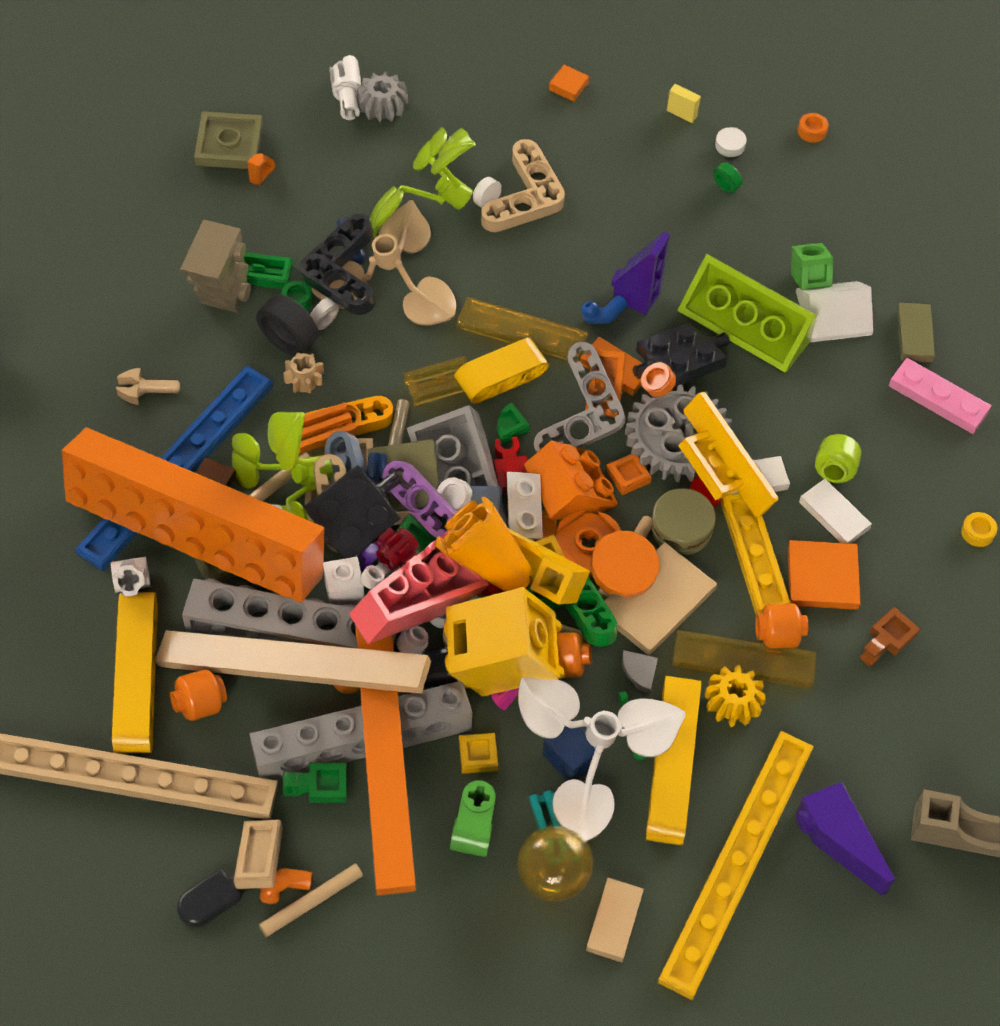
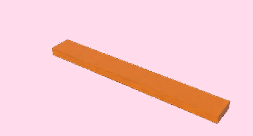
(386, 784)

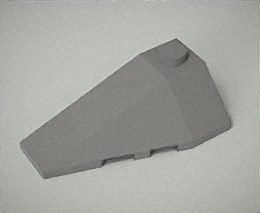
(460, 448)

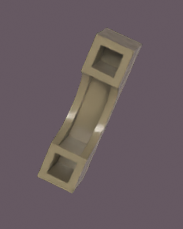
(950, 823)

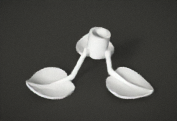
(646, 723)

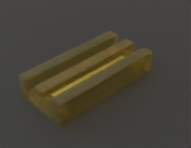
(439, 387)

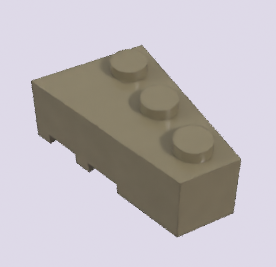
(218, 266)

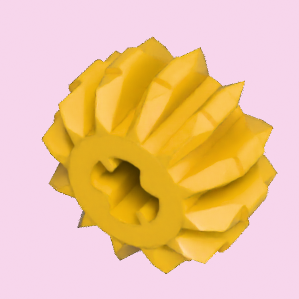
(744, 700)

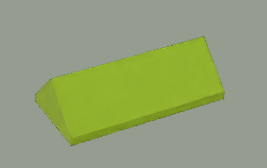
(748, 313)

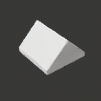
(840, 310)

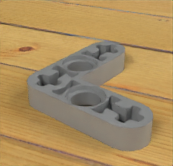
(591, 416)

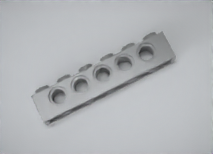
(208, 595)
(340, 734)

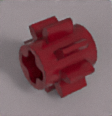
(396, 548)

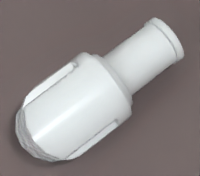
(345, 84)

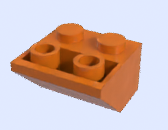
(571, 480)

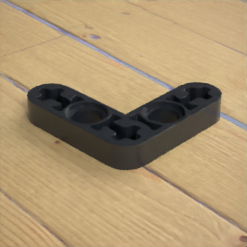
(332, 265)

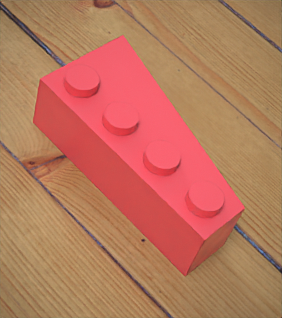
(415, 594)

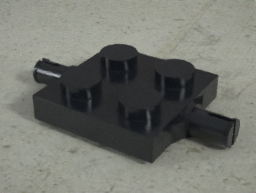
(684, 351)
(354, 511)

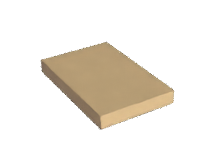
(666, 605)

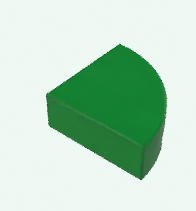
(511, 424)

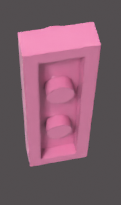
(940, 395)

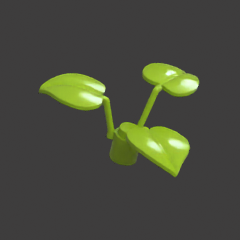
(448, 186)
(285, 441)

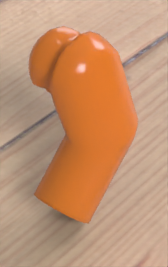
(285, 879)

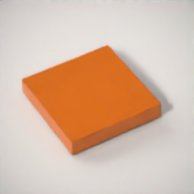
(823, 574)

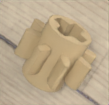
(303, 372)

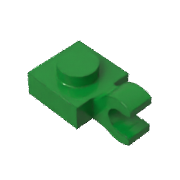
(324, 783)

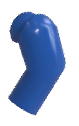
(603, 315)

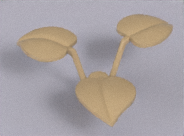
(407, 232)

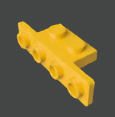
(722, 458)

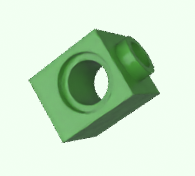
(812, 266)

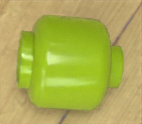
(838, 458)

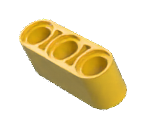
(501, 370)

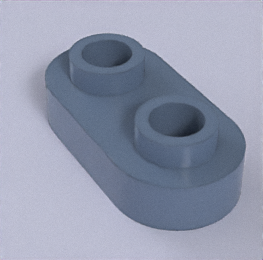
(347, 449)

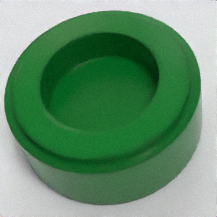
(727, 178)
(299, 292)

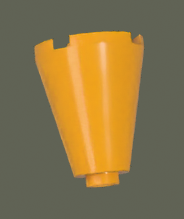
(485, 546)

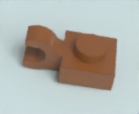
(890, 633)

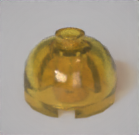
(555, 863)

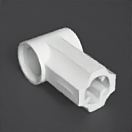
(130, 575)

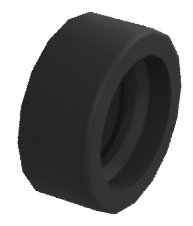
(287, 325)

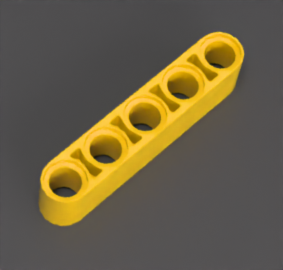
(135, 673)
(674, 767)

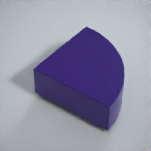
(367, 556)

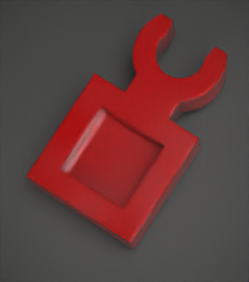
(508, 462)

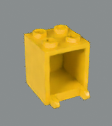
(501, 641)

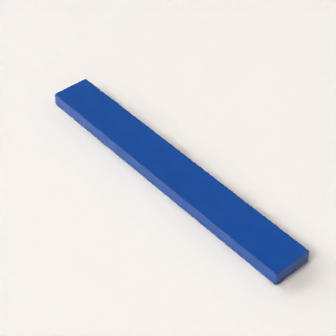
(188, 451)

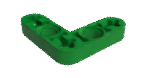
(585, 619)

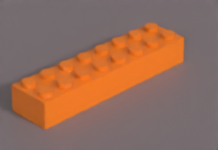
(194, 514)

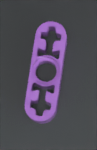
(407, 497)

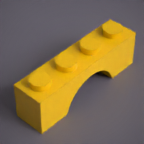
(551, 573)

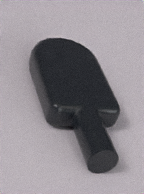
(208, 899)

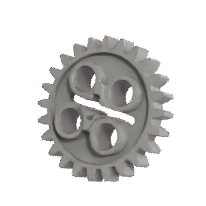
(654, 442)

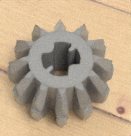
(382, 97)

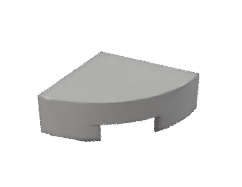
(639, 670)

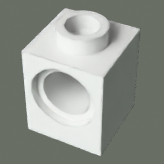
(343, 581)

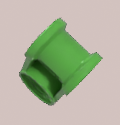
(473, 824)

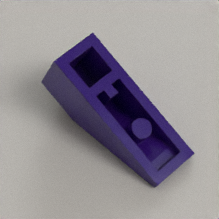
(643, 275)
(841, 833)

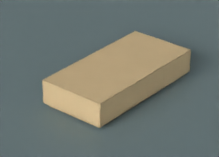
(258, 854)
(614, 920)

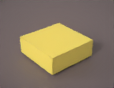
(683, 103)

